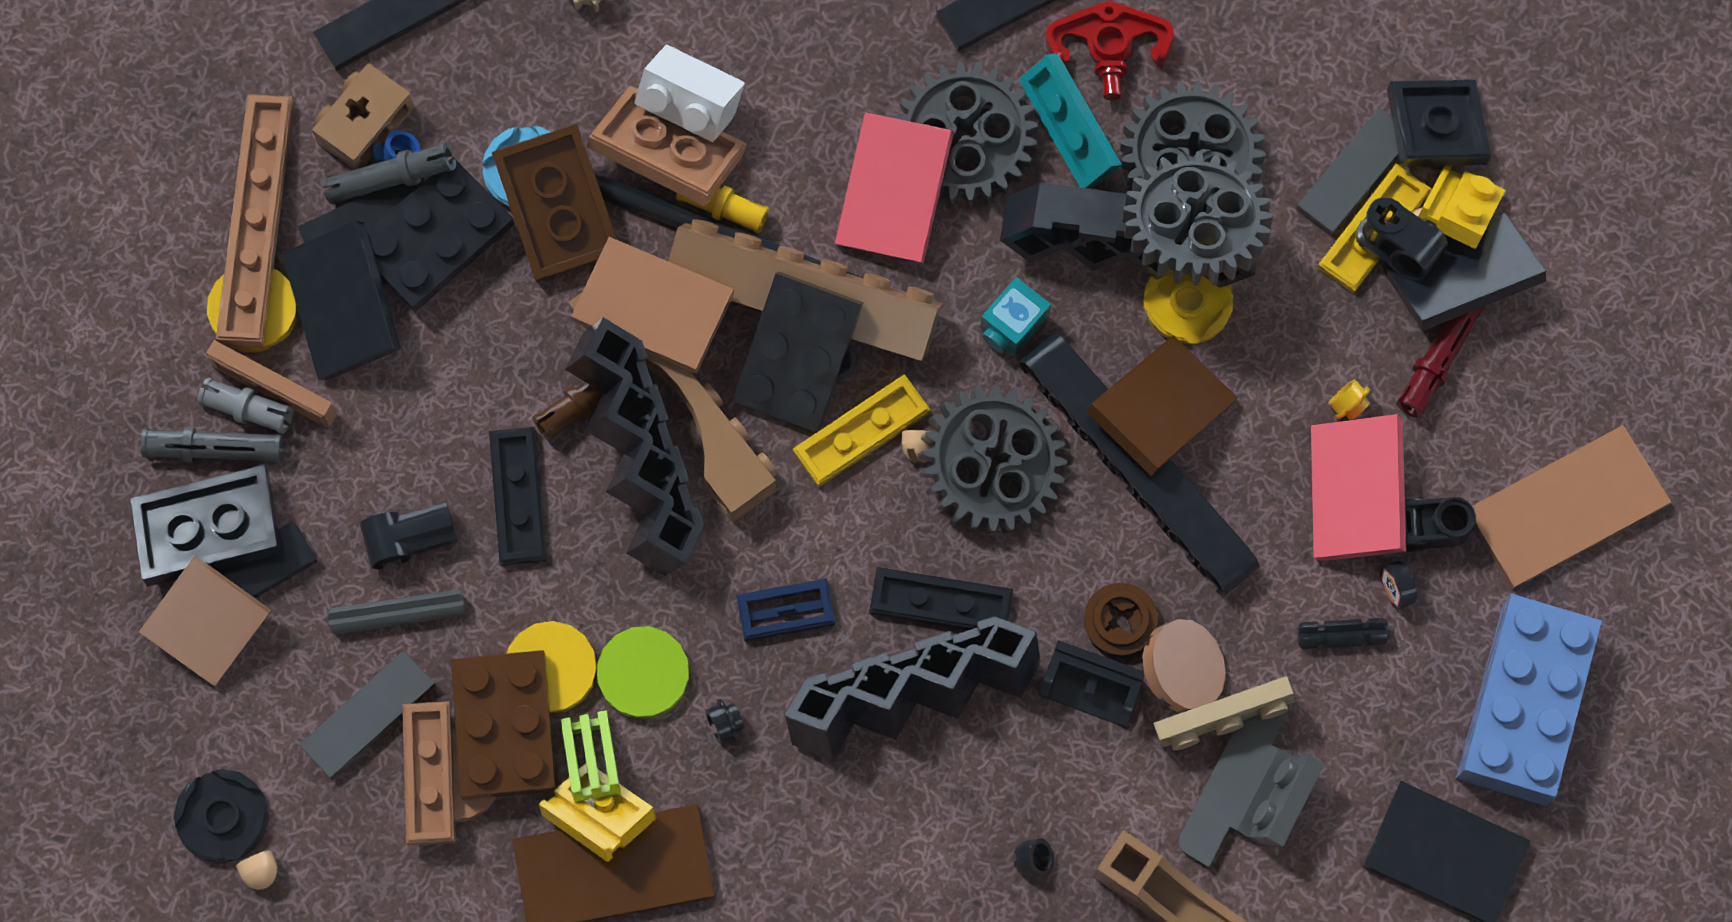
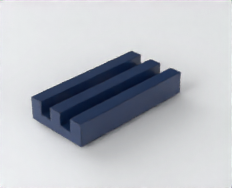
(791, 626)

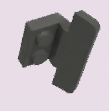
(1251, 792)

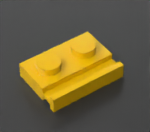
(1462, 205)
(598, 822)

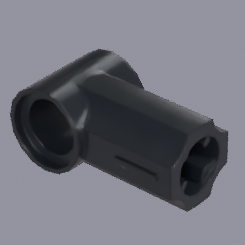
(398, 536)

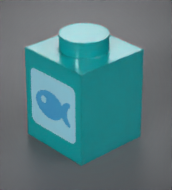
(1014, 317)

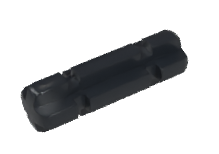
(1343, 633)

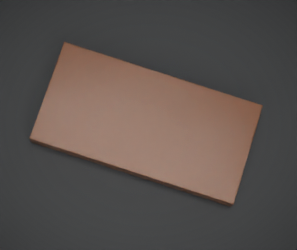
(1568, 507)

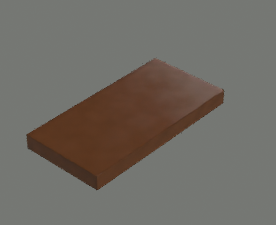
(654, 871)

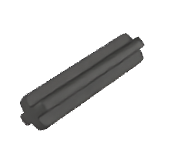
(396, 612)

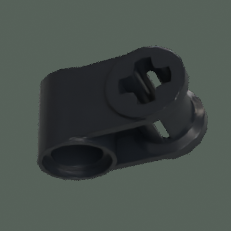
(1403, 241)
(1426, 527)

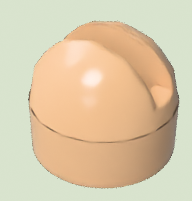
(913, 445)
(258, 870)

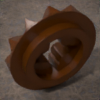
(1122, 598)

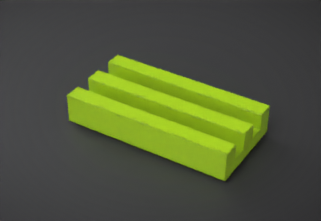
(585, 727)

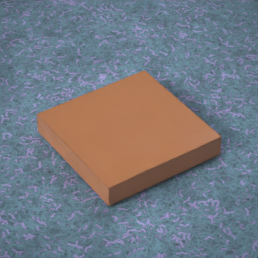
(204, 620)

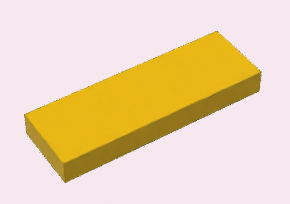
(1346, 259)
(861, 430)

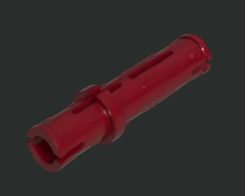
(1432, 369)

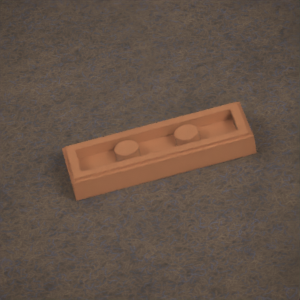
(271, 384)
(428, 773)

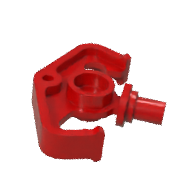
(1109, 38)

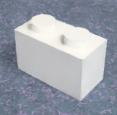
(689, 93)

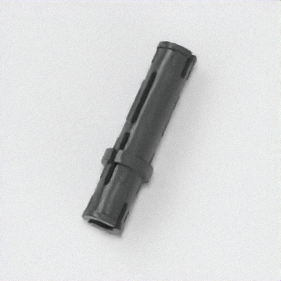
(406, 169)
(164, 444)

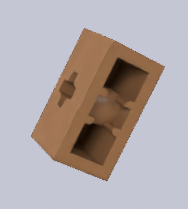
(354, 139)

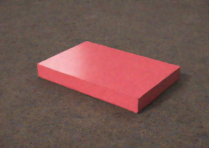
(894, 187)
(1358, 488)

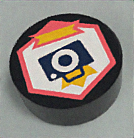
(1398, 584)

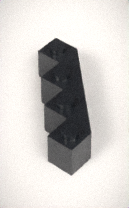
(1083, 224)
(633, 422)
(935, 674)

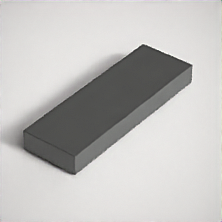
(1351, 174)
(367, 715)

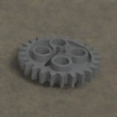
(1193, 113)
(996, 156)
(1163, 199)
(956, 445)

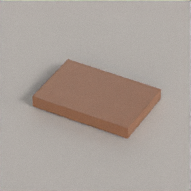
(665, 150)
(654, 301)

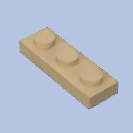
(1225, 714)

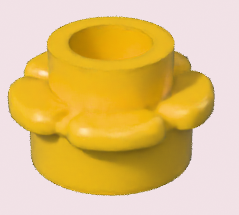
(1350, 400)

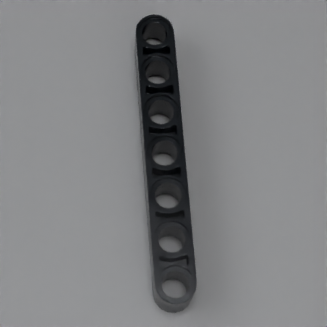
(1168, 493)

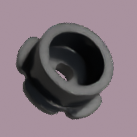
(726, 720)

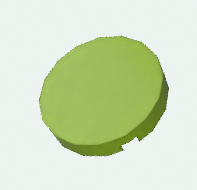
(643, 672)

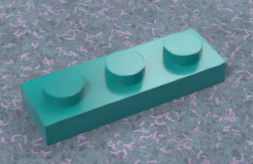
(1069, 121)

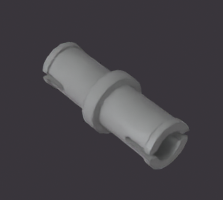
(245, 405)

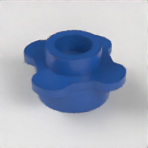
(395, 142)

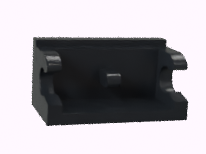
(1092, 683)

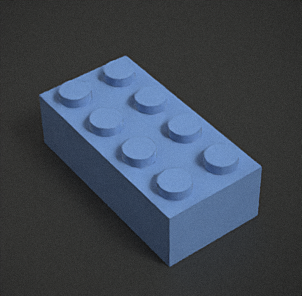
(1529, 700)

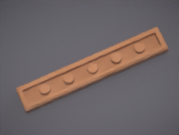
(255, 221)

